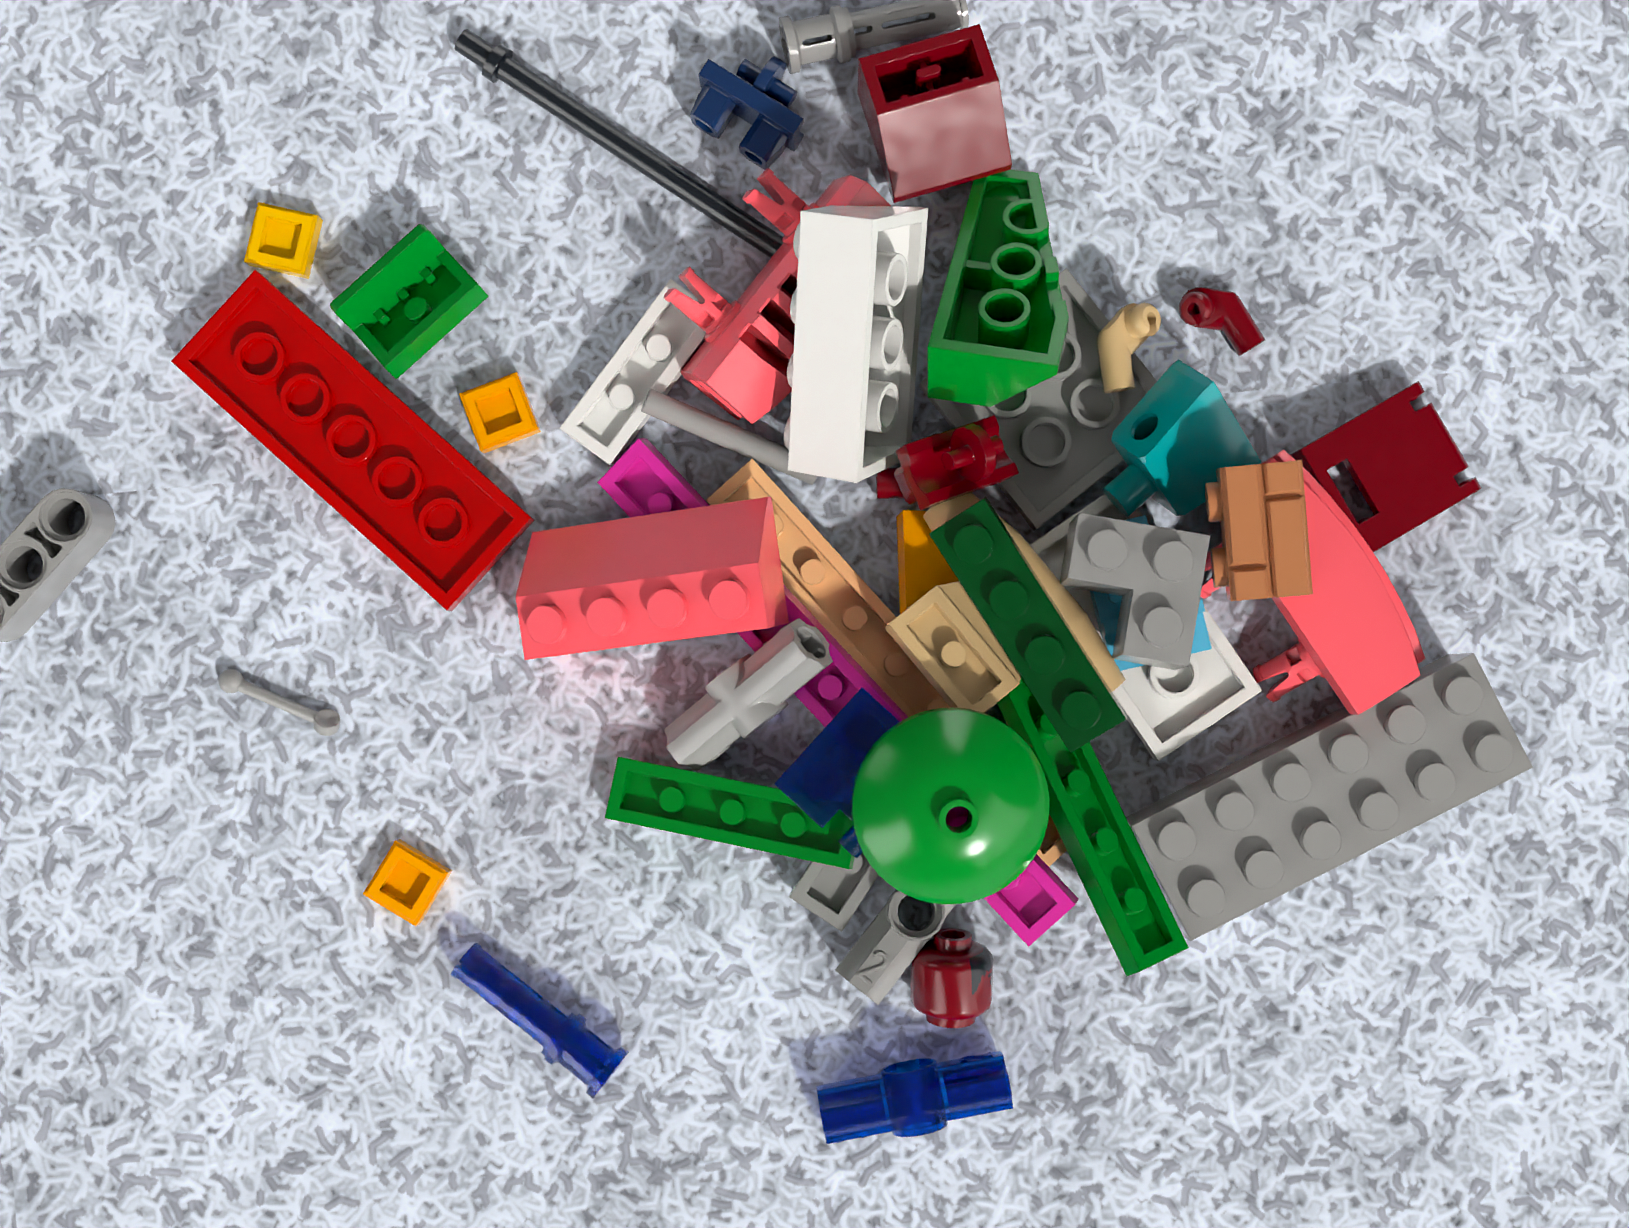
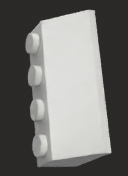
(854, 338)

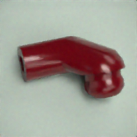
(1223, 312)

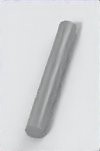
(720, 432)

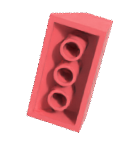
(651, 579)

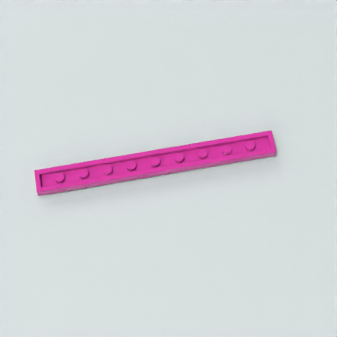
(648, 484)

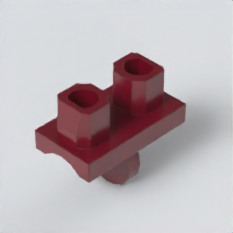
(953, 463)

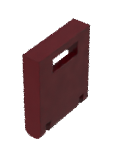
(1398, 462)

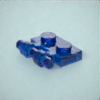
(827, 769)

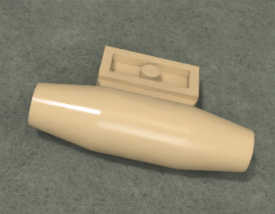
(956, 646)

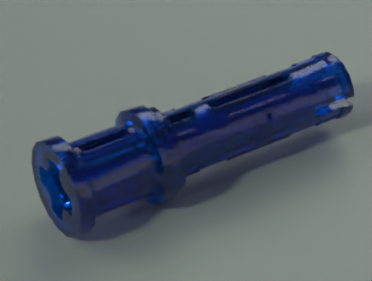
(562, 1036)

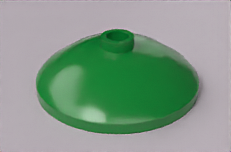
(925, 771)

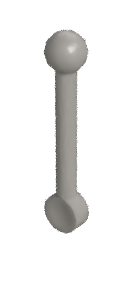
(325, 721)

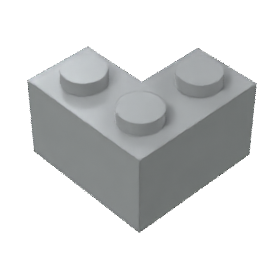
(1156, 575)

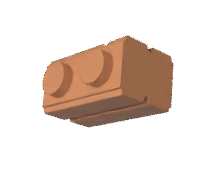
(1260, 531)

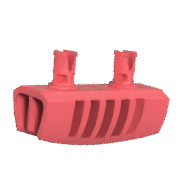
(753, 338)
(1353, 621)

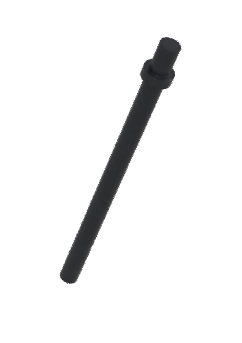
(498, 64)

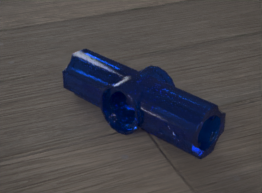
(914, 1097)

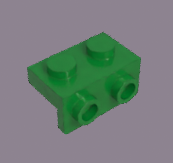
(408, 300)

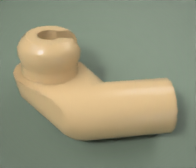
(1120, 340)

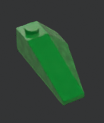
(1002, 297)

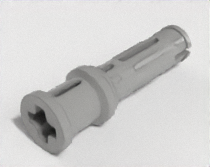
(840, 27)

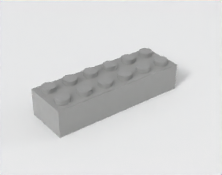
(1327, 794)

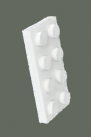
(1159, 702)

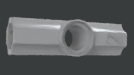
(748, 694)
(887, 949)

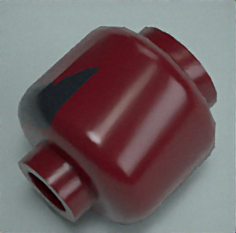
(952, 979)

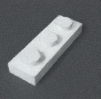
(648, 358)

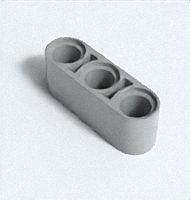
(62, 554)

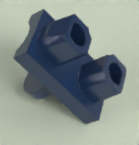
(727, 95)

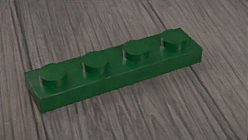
(1028, 625)

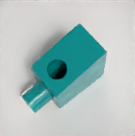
(1176, 443)

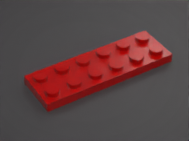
(352, 441)

